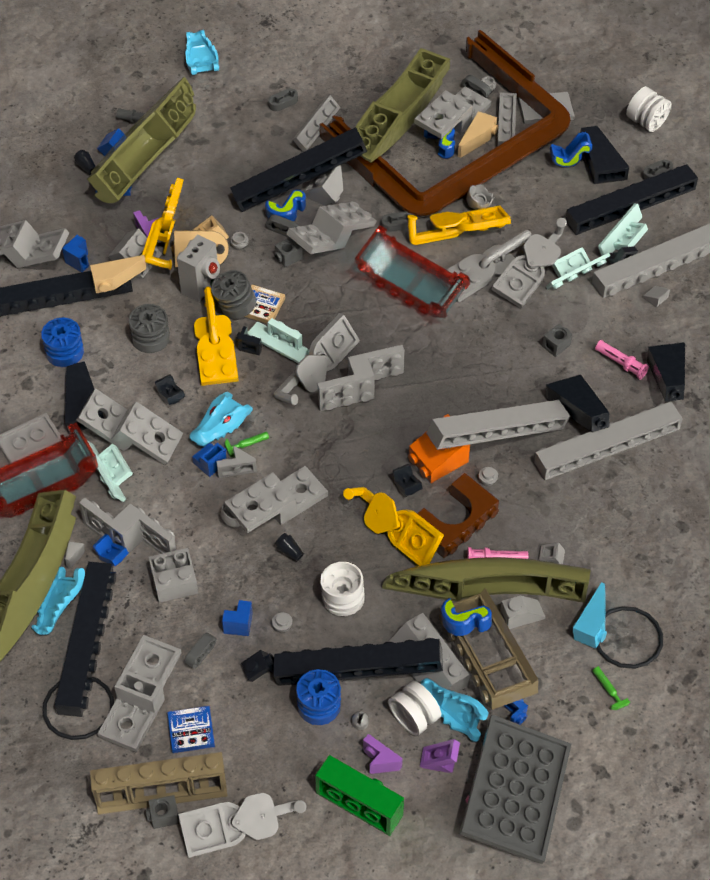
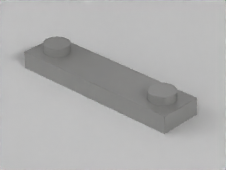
(507, 117)
(311, 128)

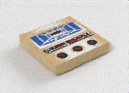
(267, 304)

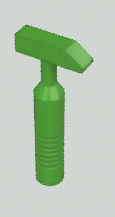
(246, 442)
(610, 689)

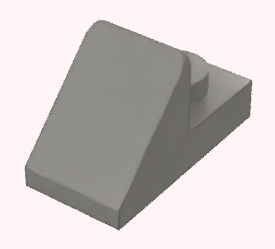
(241, 464)

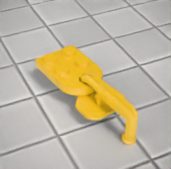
(466, 221)
(167, 224)
(215, 346)
(404, 527)

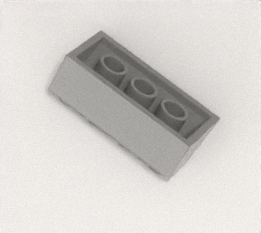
(454, 674)

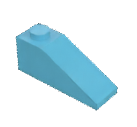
(591, 623)

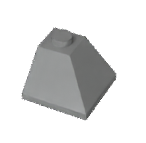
(325, 187)

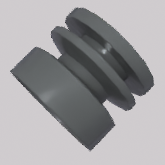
(234, 294)
(149, 328)

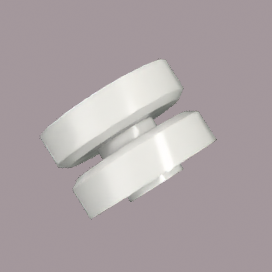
(414, 708)

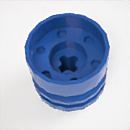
(62, 342)
(322, 706)

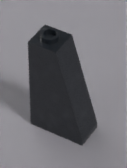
(604, 160)
(668, 369)
(78, 390)
(579, 402)

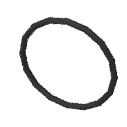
(660, 639)
(75, 737)

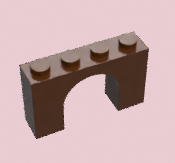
(480, 506)

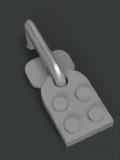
(483, 268)
(527, 271)
(324, 355)
(211, 828)

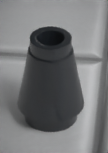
(84, 160)
(289, 547)

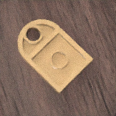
(182, 238)

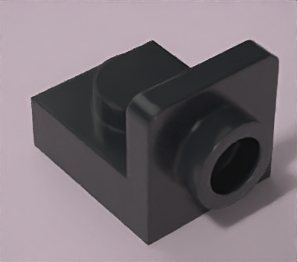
(623, 253)
(248, 343)

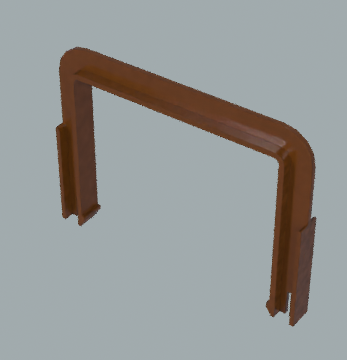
(515, 79)

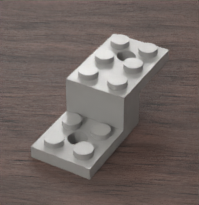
(452, 112)
(331, 227)
(27, 247)
(361, 378)
(130, 426)
(276, 499)
(128, 527)
(139, 693)

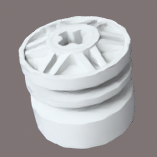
(648, 109)
(342, 588)

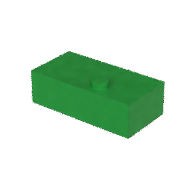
(359, 795)

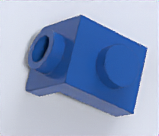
(109, 551)
(518, 710)

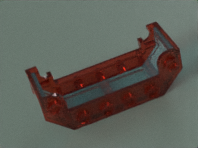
(410, 275)
(55, 468)

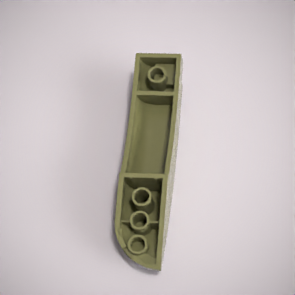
(396, 110)
(143, 143)
(35, 564)
(499, 575)

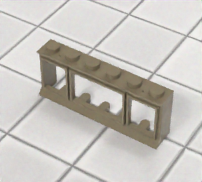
(479, 673)
(158, 774)

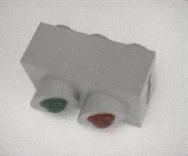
(197, 267)

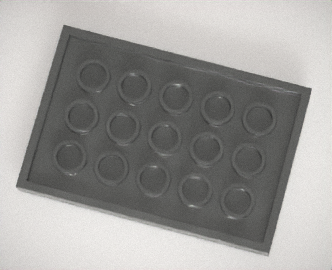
(516, 789)

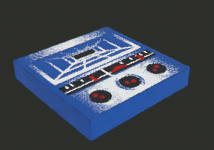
(191, 729)

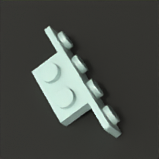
(625, 233)
(573, 264)
(280, 339)
(112, 469)

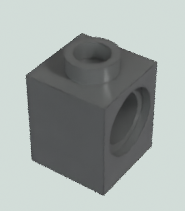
(288, 252)
(557, 340)
(169, 818)

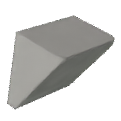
(657, 295)
(74, 553)
(552, 553)

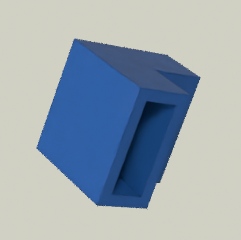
(110, 140)
(76, 253)
(207, 457)
(238, 621)

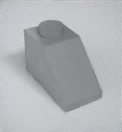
(521, 611)

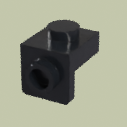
(169, 390)
(406, 481)
(258, 665)

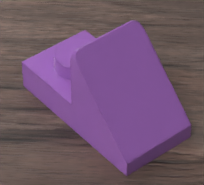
(142, 222)
(440, 756)
(384, 760)

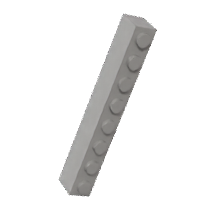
(652, 262)
(497, 424)
(608, 441)

